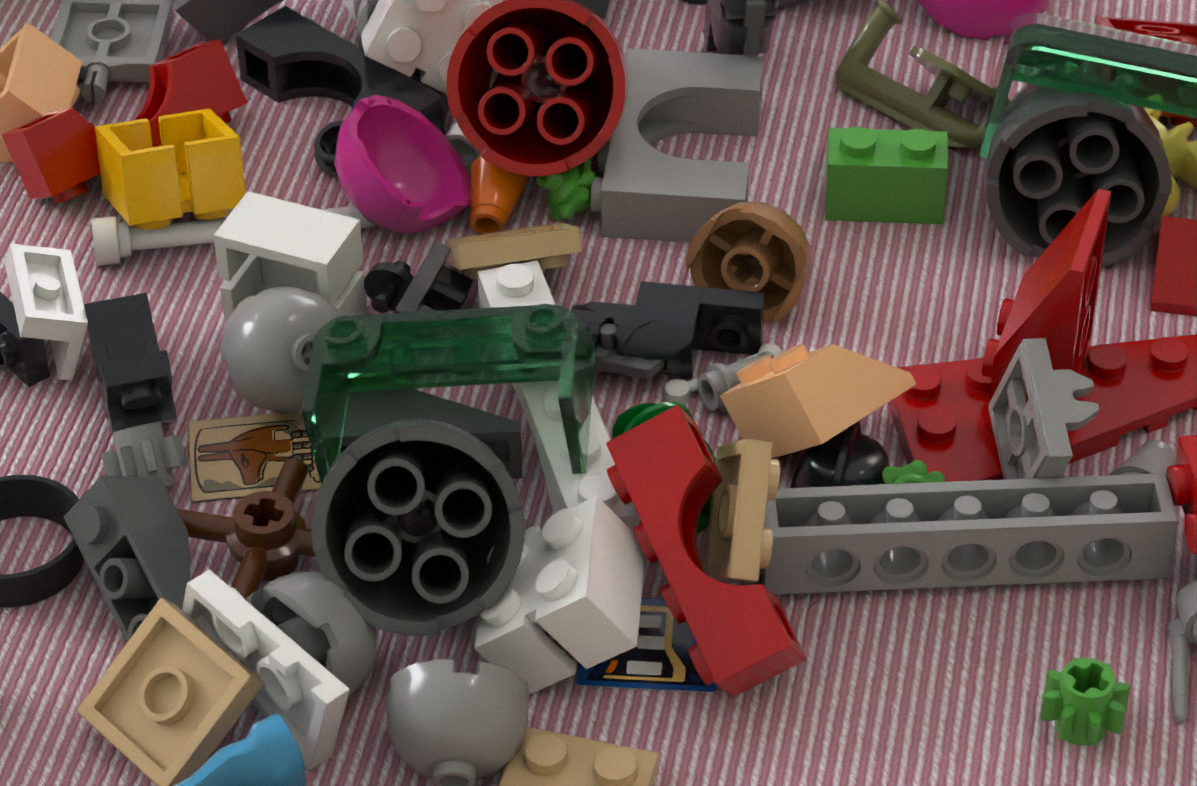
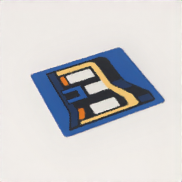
(657, 662)

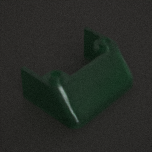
(1094, 60)
(448, 351)

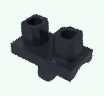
(396, 290)

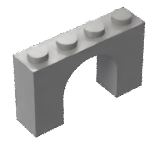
(672, 94)

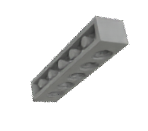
(970, 533)

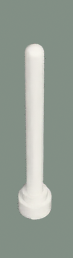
(117, 239)

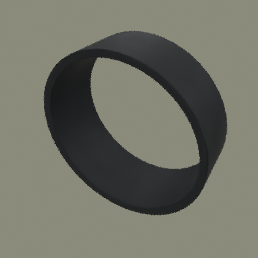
(43, 499)

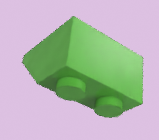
(886, 175)

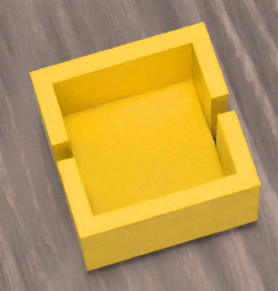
(191, 172)

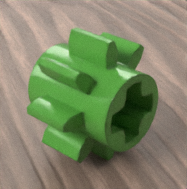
(1084, 701)

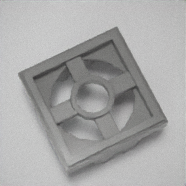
(1034, 434)

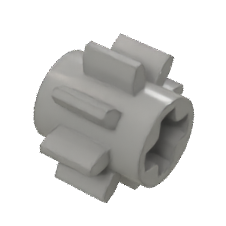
(145, 453)

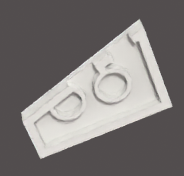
(294, 684)

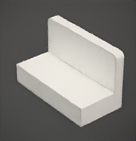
(48, 301)

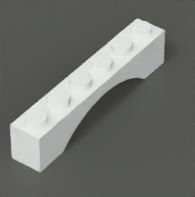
(525, 286)

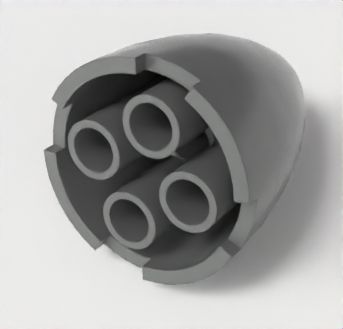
(1061, 150)
(412, 526)

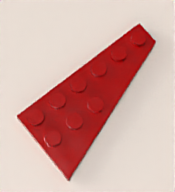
(1134, 382)

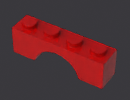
(61, 146)
(669, 477)

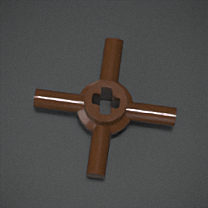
(264, 530)

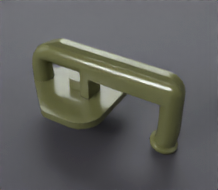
(903, 103)

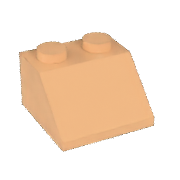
(34, 80)
(810, 396)

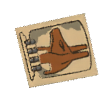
(246, 454)

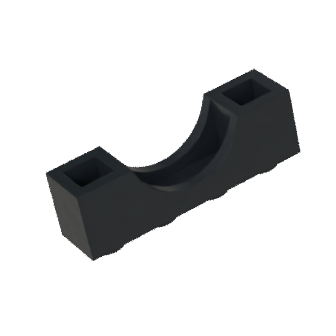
(298, 58)

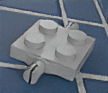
(113, 39)

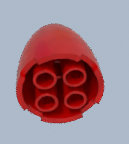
(554, 88)

